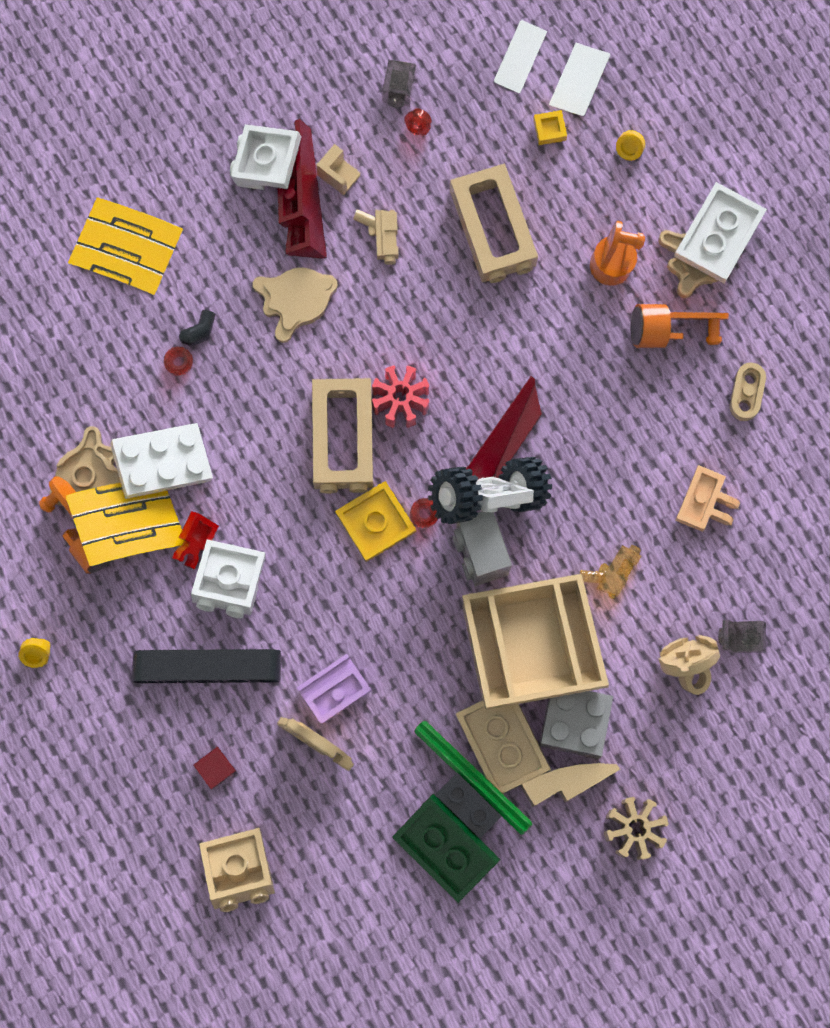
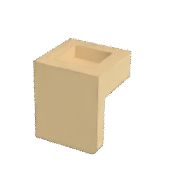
(336, 170)

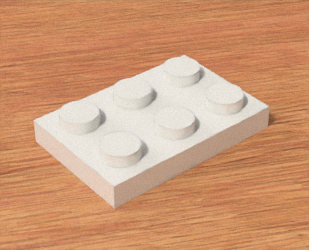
(720, 232)
(161, 460)

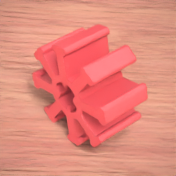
(411, 397)

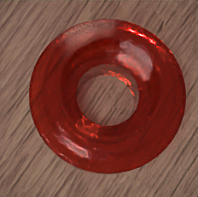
(418, 122)
(174, 353)
(421, 522)

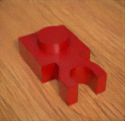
(194, 534)

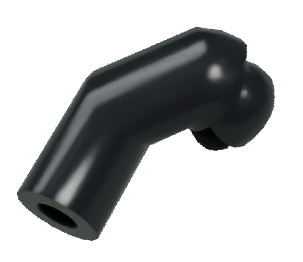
(200, 332)

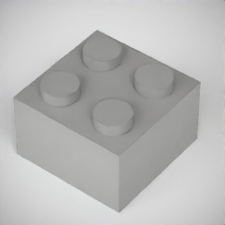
(483, 549)
(577, 723)

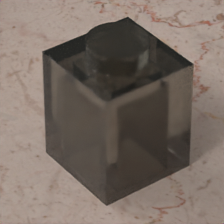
(399, 83)

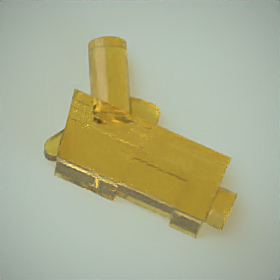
(614, 577)

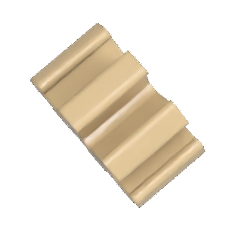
(645, 826)

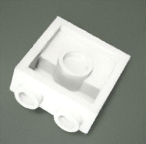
(264, 157)
(227, 578)

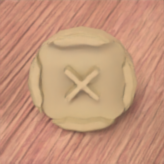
(687, 658)

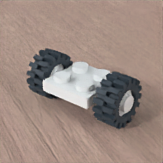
(460, 495)

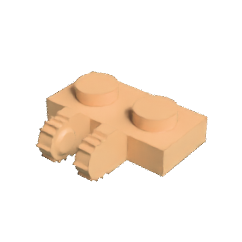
(701, 498)

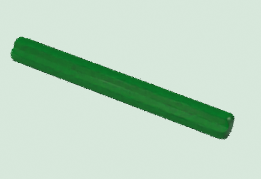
(473, 777)

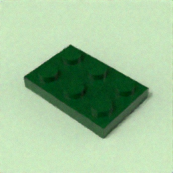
(446, 848)

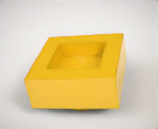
(550, 127)

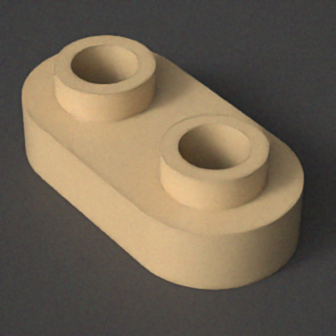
(747, 393)

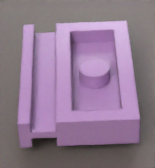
(334, 689)

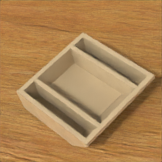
(533, 642)

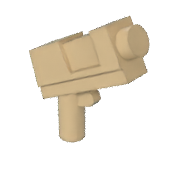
(385, 229)

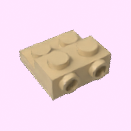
(237, 870)

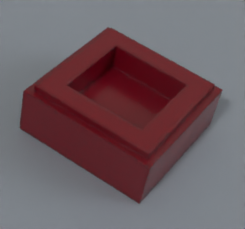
(214, 768)

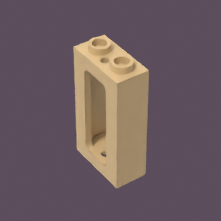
(490, 267)
(362, 477)

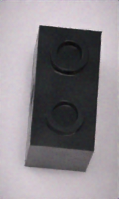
(468, 805)

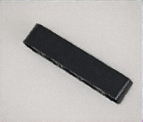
(206, 665)

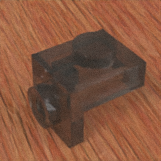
(743, 636)

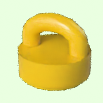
(630, 145)
(34, 652)

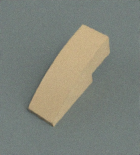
(567, 781)

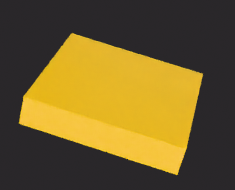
(375, 521)

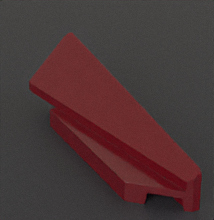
(300, 203)
(508, 433)

